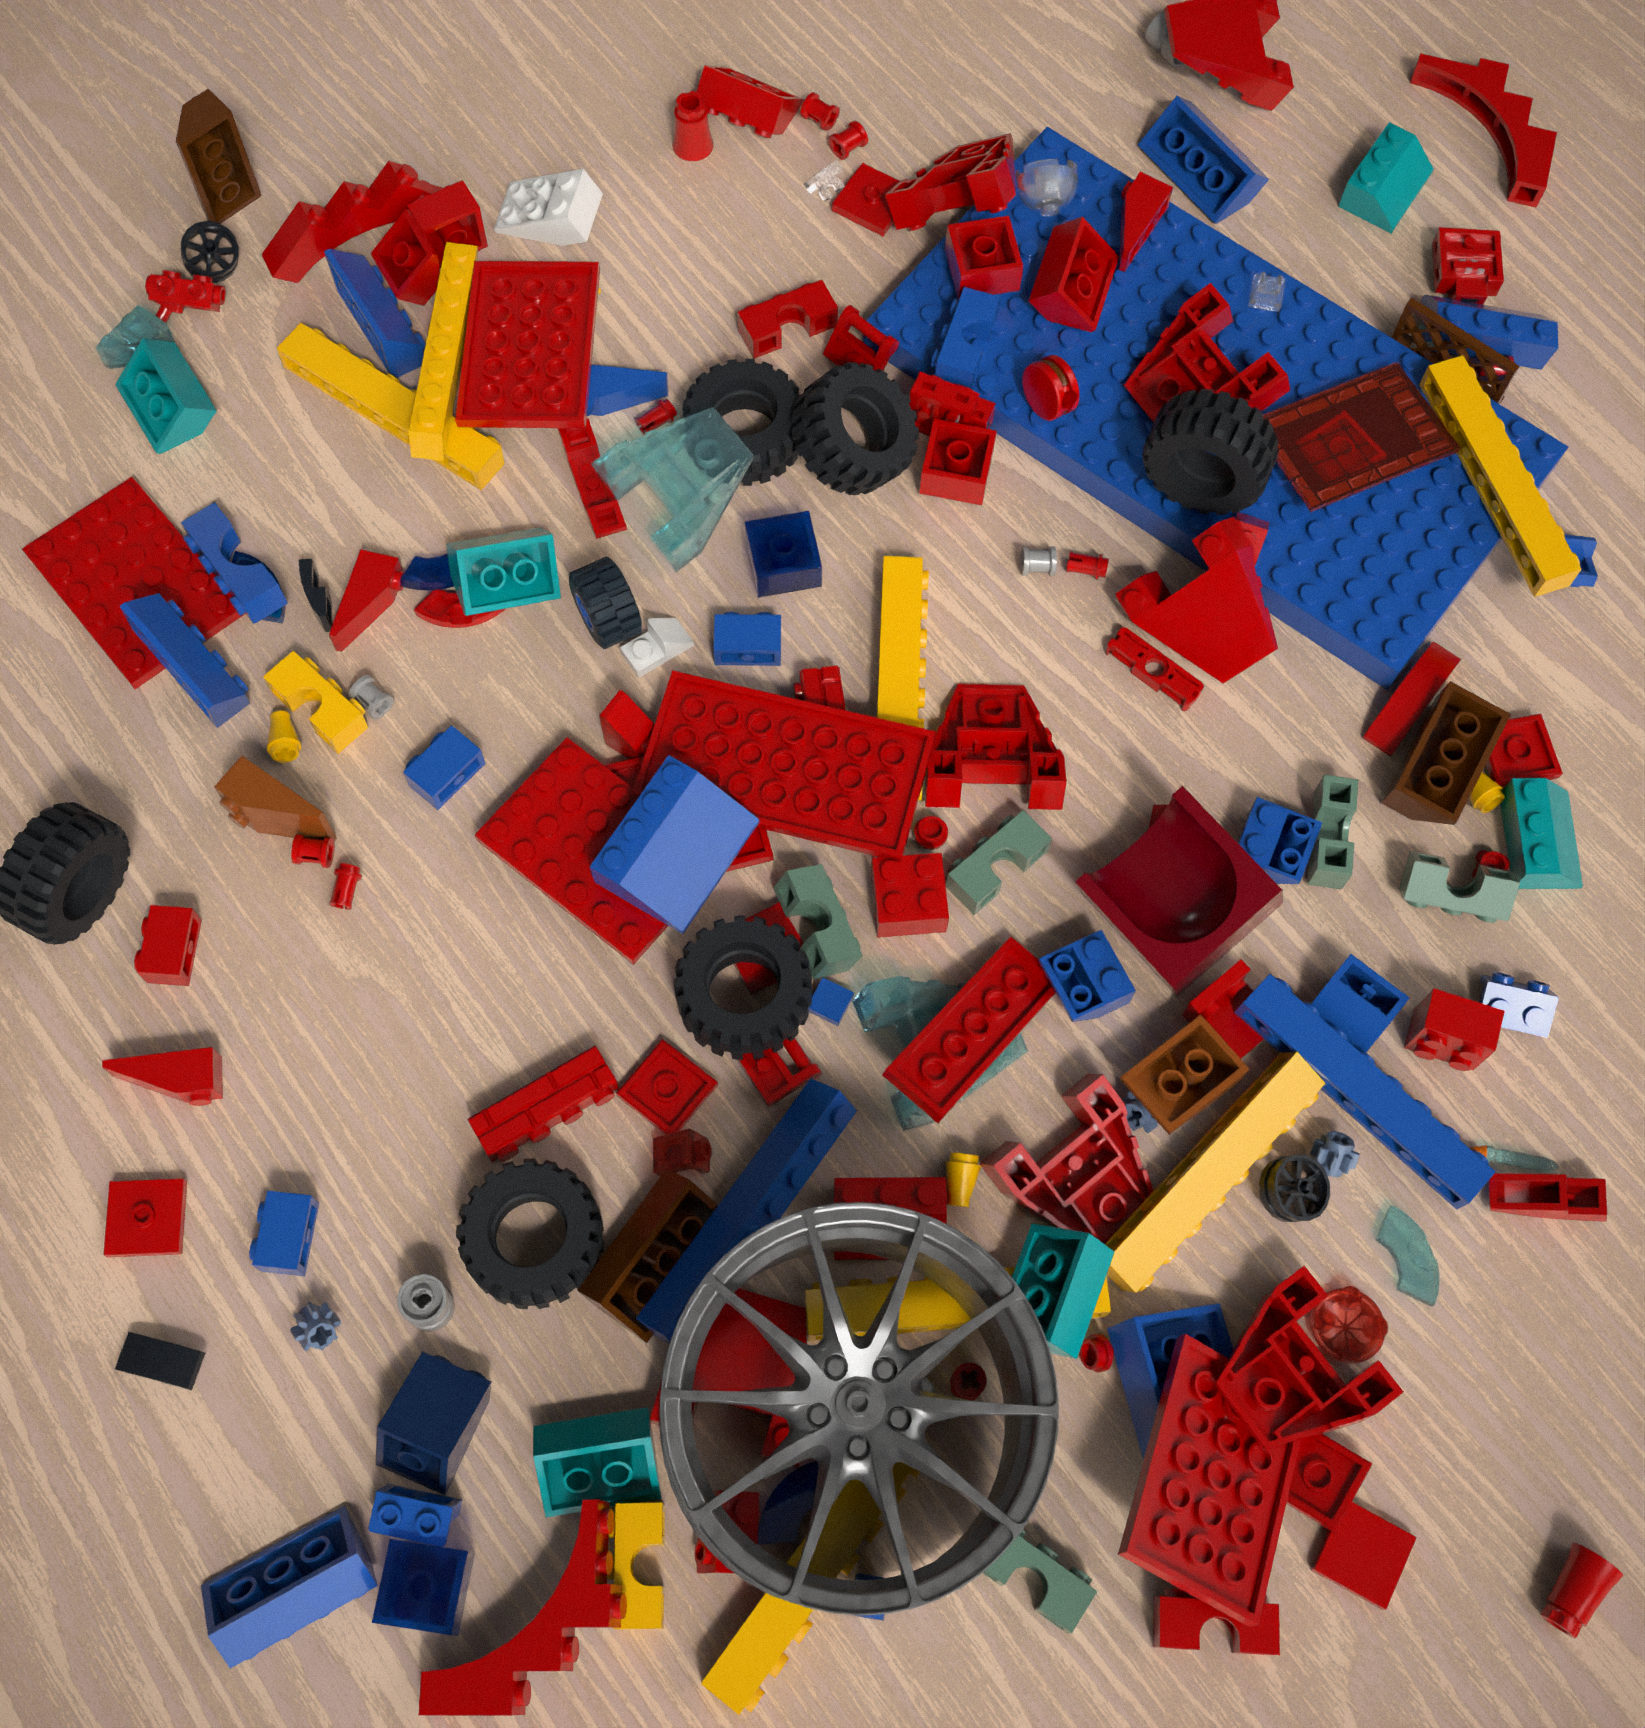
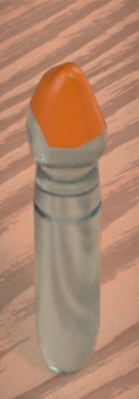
(1517, 1159)

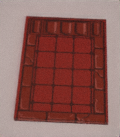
(1357, 436)

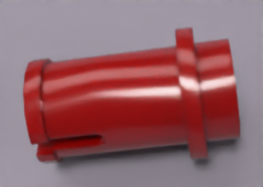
(657, 416)
(1088, 564)
(345, 886)

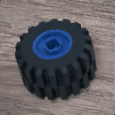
(605, 602)

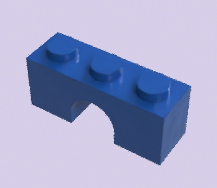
(972, 317)

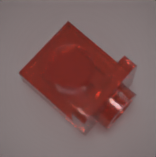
(681, 1152)

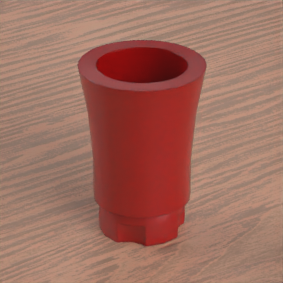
(692, 133)
(1579, 1590)

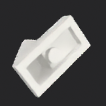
(658, 645)

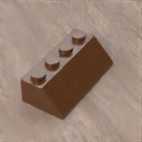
(215, 157)
(1446, 757)
(647, 1250)

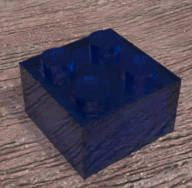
(783, 554)
(423, 1587)

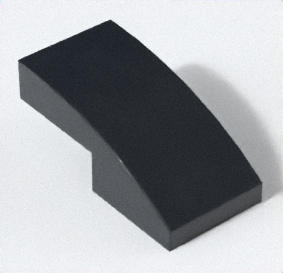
(317, 596)
(160, 1361)

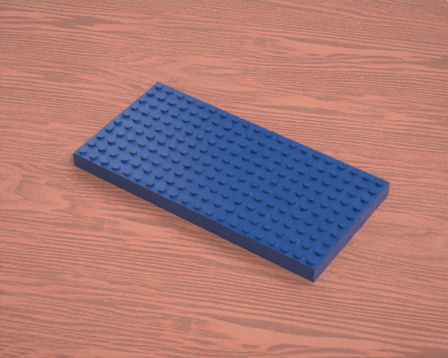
(1351, 576)

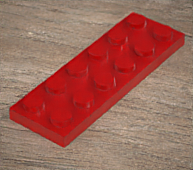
(971, 1030)

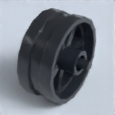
(209, 250)
(1293, 1187)

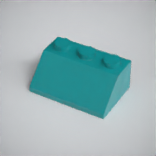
(1387, 179)
(164, 395)
(504, 570)
(1540, 834)
(1062, 1281)
(596, 1458)

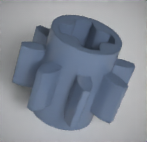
(1138, 1114)
(1335, 1153)
(315, 1326)

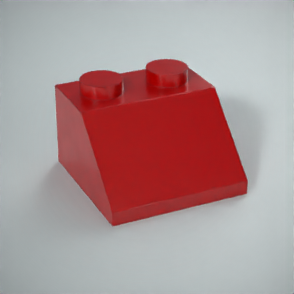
(408, 261)

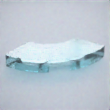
(1413, 1256)

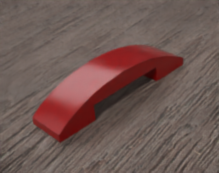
(598, 502)
(1411, 698)

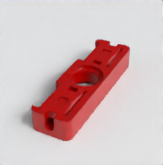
(1174, 680)

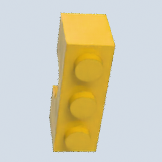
(298, 682)
(635, 1529)

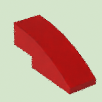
(1549, 1196)

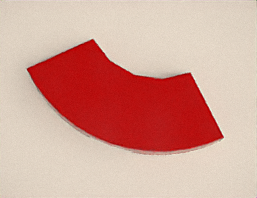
(445, 610)

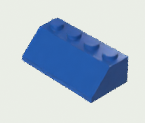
(1202, 160)
(376, 312)
(1521, 334)
(186, 658)
(287, 1587)

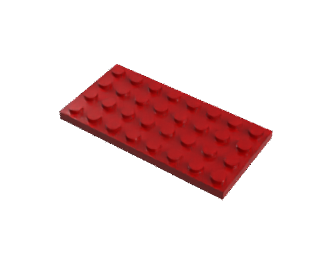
(796, 762)

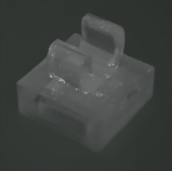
(824, 179)
(1267, 292)

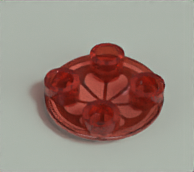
(1348, 1325)

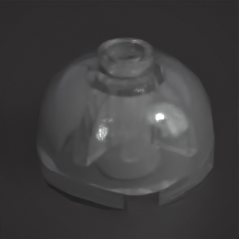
(1047, 185)

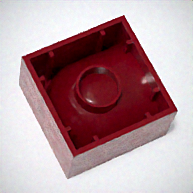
(1182, 893)

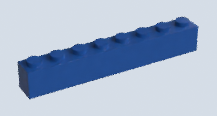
(1367, 1093)
(755, 1198)

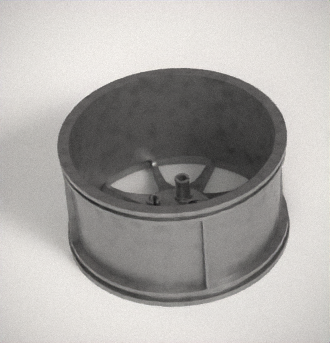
(863, 1403)

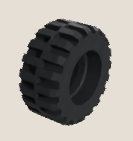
(757, 389)
(879, 408)
(1218, 425)
(62, 872)
(735, 944)
(501, 1195)

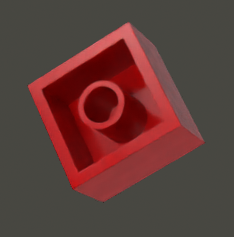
(450, 217)
(984, 256)
(957, 462)
(909, 895)
(1454, 1030)

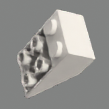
(550, 208)

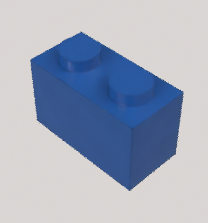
(747, 639)
(444, 767)
(284, 1233)

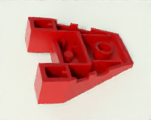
(1229, 44)
(964, 176)
(1192, 361)
(1217, 616)
(994, 739)
(1089, 1177)
(741, 1359)
(1284, 1382)

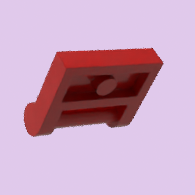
(846, 348)
(772, 1076)

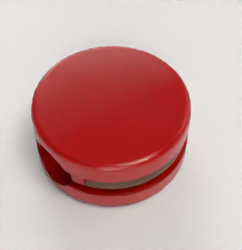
(1050, 387)

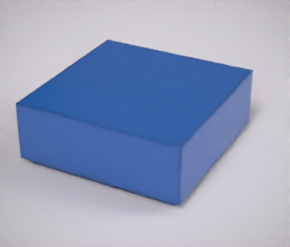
(830, 1001)

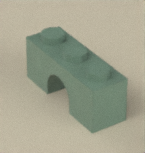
(1017, 840)
(1332, 853)
(811, 895)
(1487, 896)
(1064, 1591)

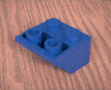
(1279, 840)
(1088, 978)
(1359, 1003)

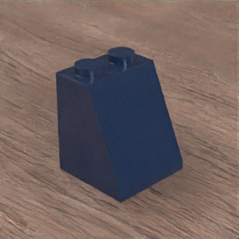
(432, 1422)

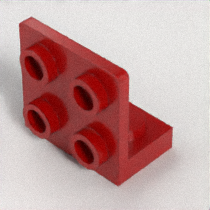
(1218, 1006)

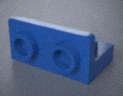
(413, 1514)

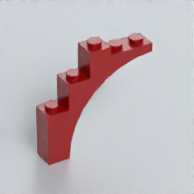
(1505, 115)
(349, 213)
(548, 1643)

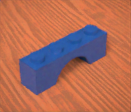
(250, 585)

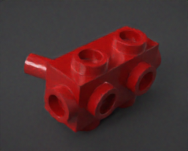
(177, 293)

